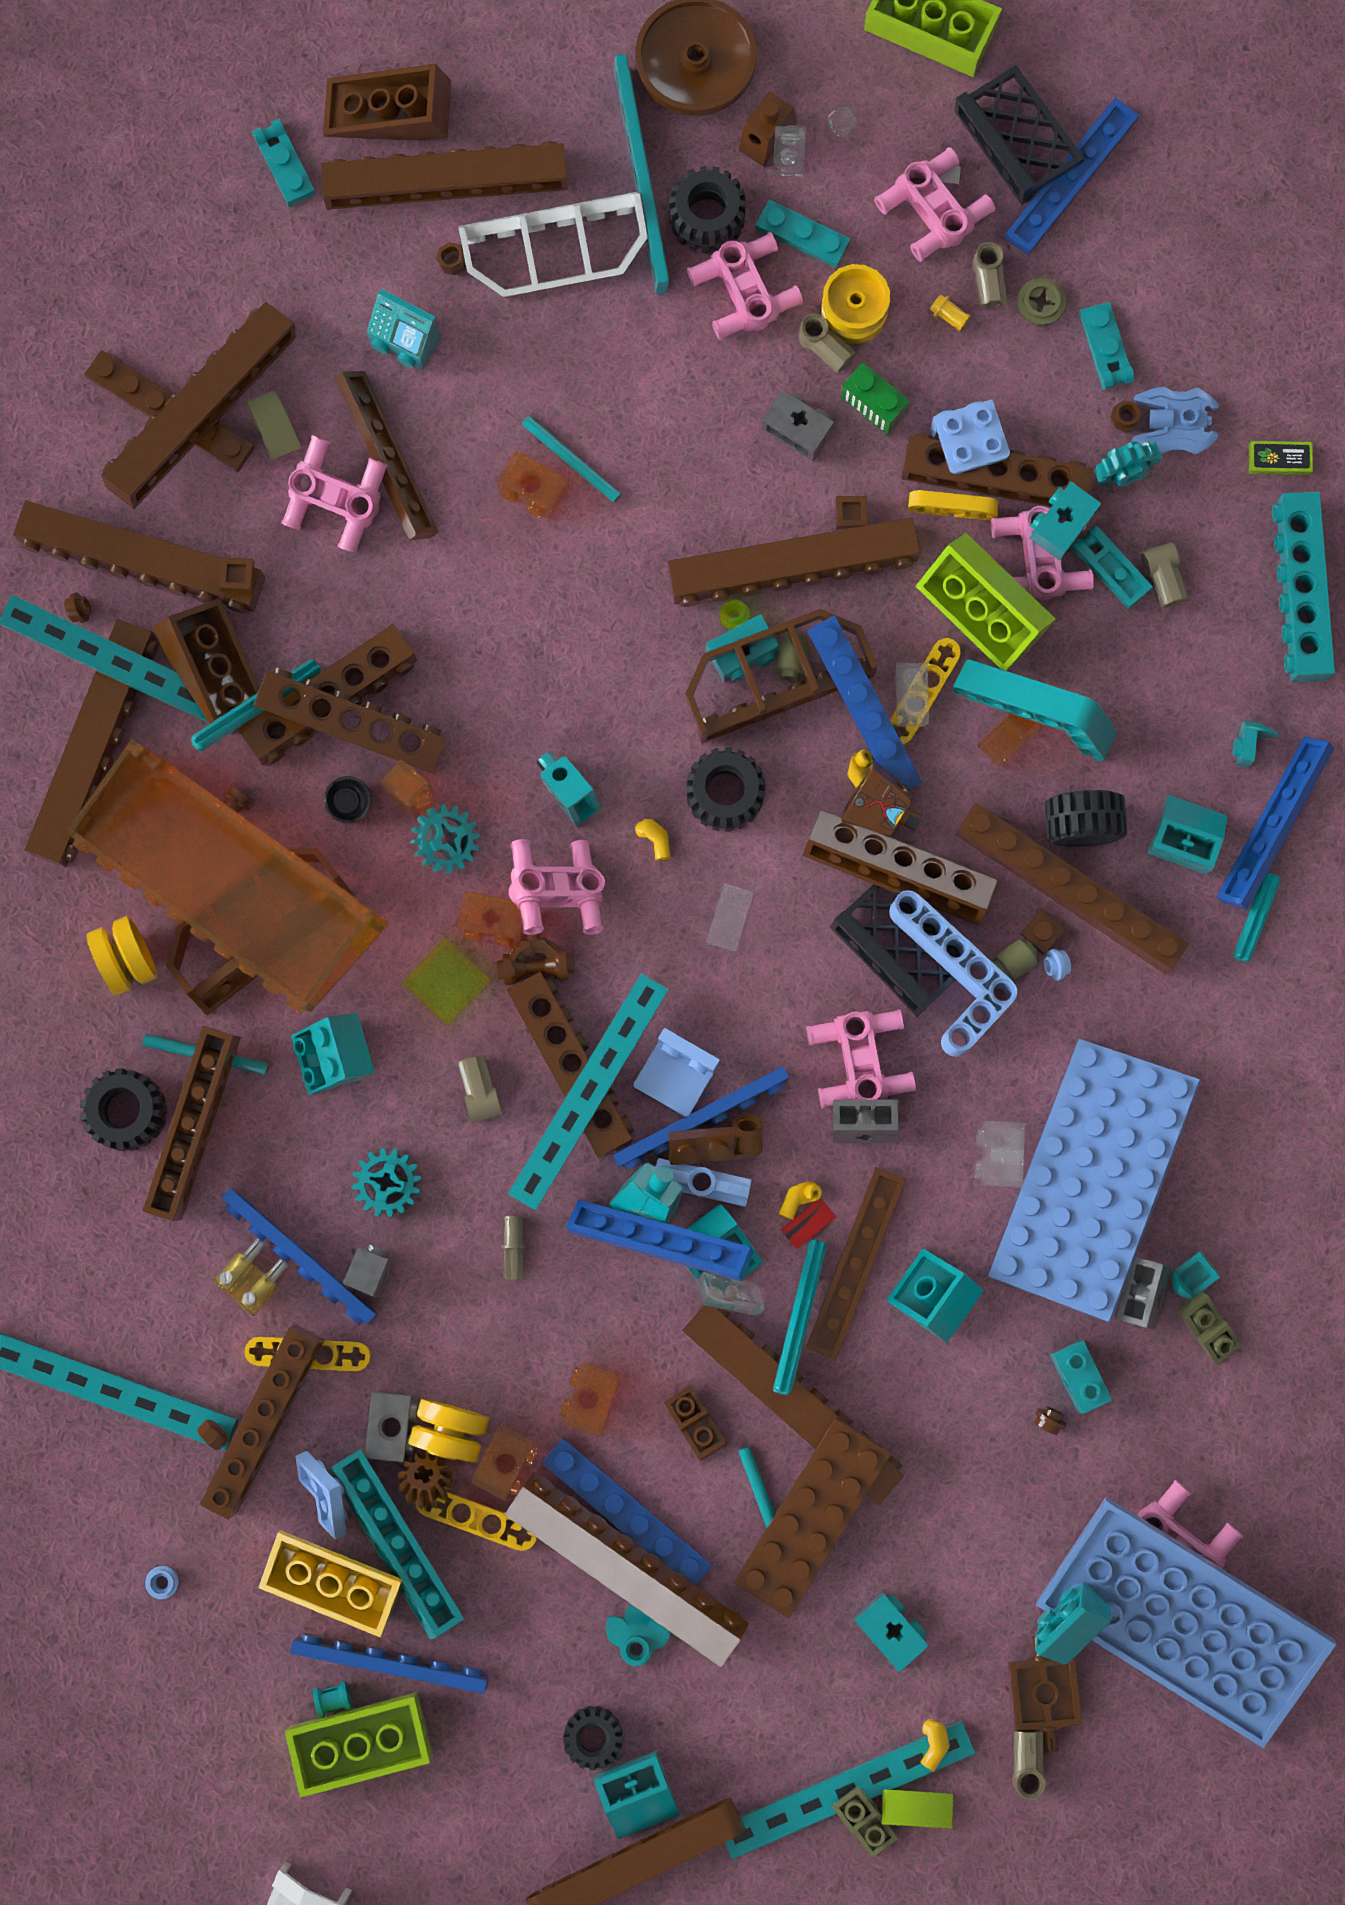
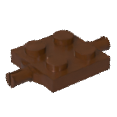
(1044, 1696)

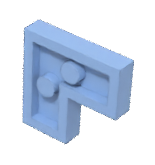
(327, 1492)

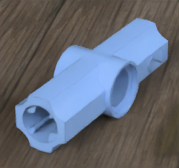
(723, 1186)

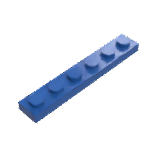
(1058, 195)
(862, 701)
(1275, 822)
(715, 1113)
(660, 1240)
(309, 1267)
(624, 1511)
(376, 1660)

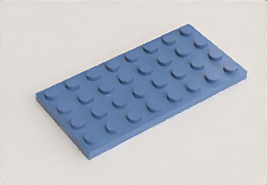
(1094, 1180)
(1192, 1623)

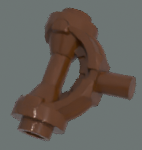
(556, 964)

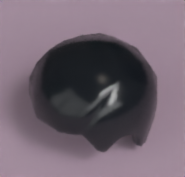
(345, 793)

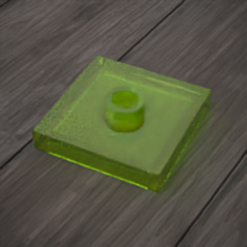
(446, 982)

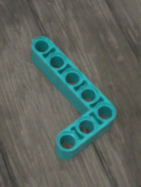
(1039, 702)

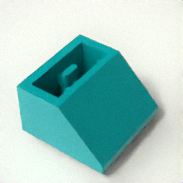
(1188, 835)
(332, 1053)
(1071, 1624)
(636, 1794)

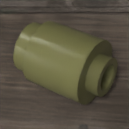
(787, 662)
(1017, 959)

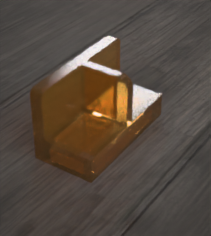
(1008, 738)

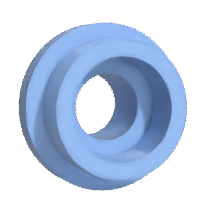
(1057, 964)
(151, 1582)

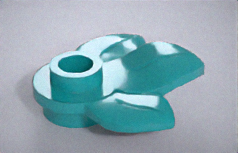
(636, 1628)

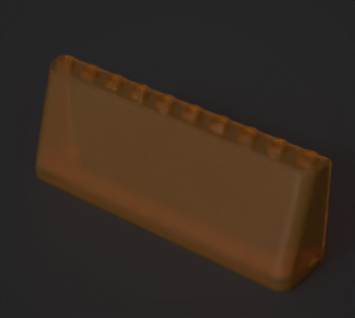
(224, 878)

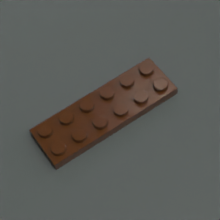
(812, 1517)

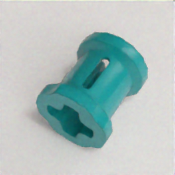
(332, 1698)

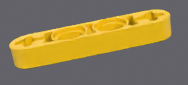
(933, 692)
(349, 1347)
(475, 1522)

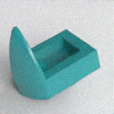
(1245, 746)
(1194, 1276)

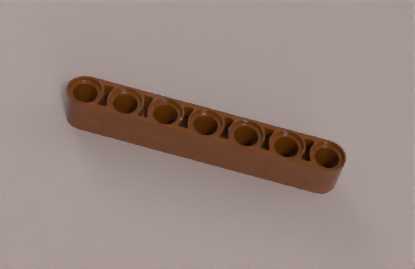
(645, 1858)

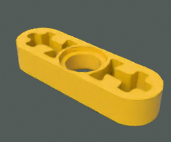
(960, 505)

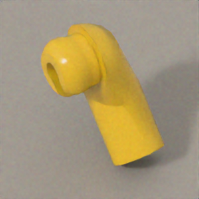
(859, 765)
(657, 834)
(799, 1195)
(938, 1743)

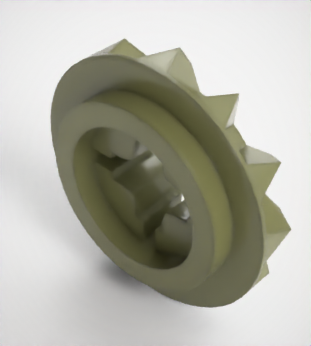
(1053, 295)

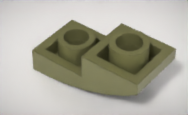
(273, 425)
(1209, 1327)
(865, 1821)

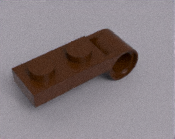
(717, 1144)

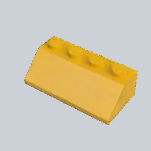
(330, 1583)

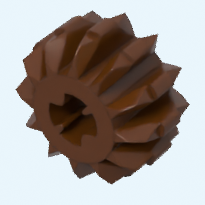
(438, 1483)

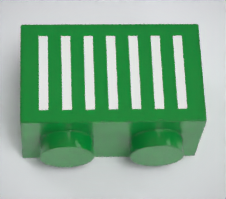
(875, 398)

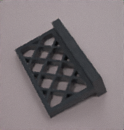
(993, 141)
(881, 962)

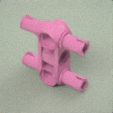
(934, 204)
(745, 286)
(334, 494)
(1038, 561)
(556, 887)
(861, 1056)
(1168, 1505)

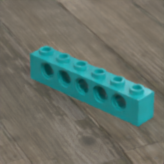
(1305, 510)
(396, 1545)

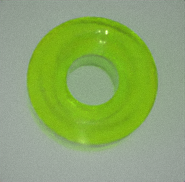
(731, 608)

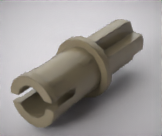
(513, 1247)

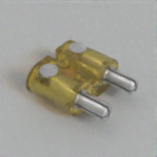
(248, 1283)

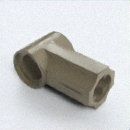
(990, 277)
(826, 345)
(1163, 568)
(480, 1095)
(1028, 1760)

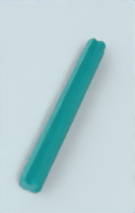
(246, 711)
(800, 1317)

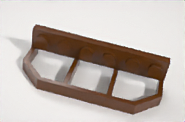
(771, 703)
(229, 978)

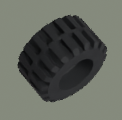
(701, 186)
(725, 763)
(1085, 818)
(104, 1091)

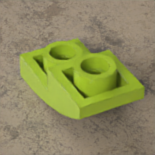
(917, 1809)

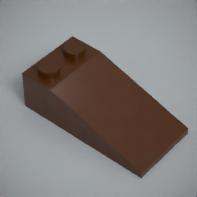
(389, 104)
(208, 658)

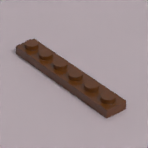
(151, 400)
(385, 448)
(855, 1263)

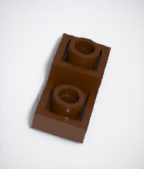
(695, 1423)

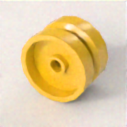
(856, 303)
(121, 955)
(448, 1432)

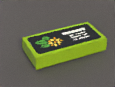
(1280, 457)

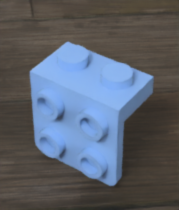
(970, 436)

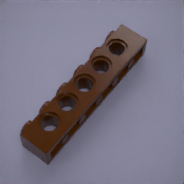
(981, 480)
(359, 661)
(423, 757)
(883, 867)
(525, 997)
(191, 1124)
(262, 1422)

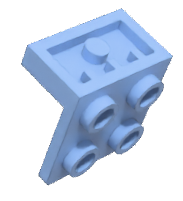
(676, 1073)

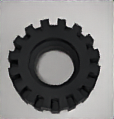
(586, 1757)

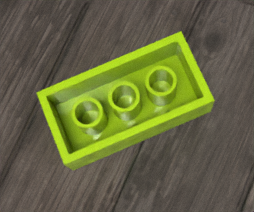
(941, 30)
(985, 602)
(358, 1744)

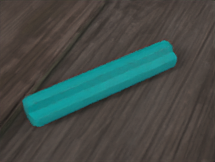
(1257, 918)

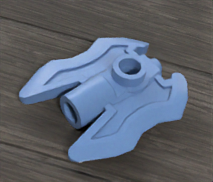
(1179, 419)

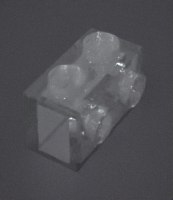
(1001, 1154)

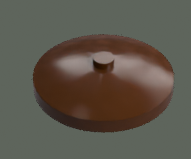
(695, 56)

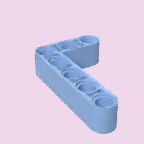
(958, 967)

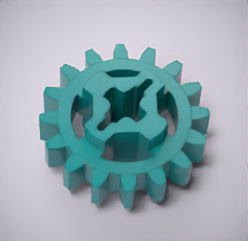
(1128, 463)
(439, 828)
(382, 1198)

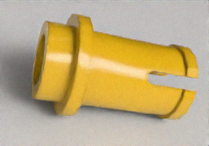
(949, 312)

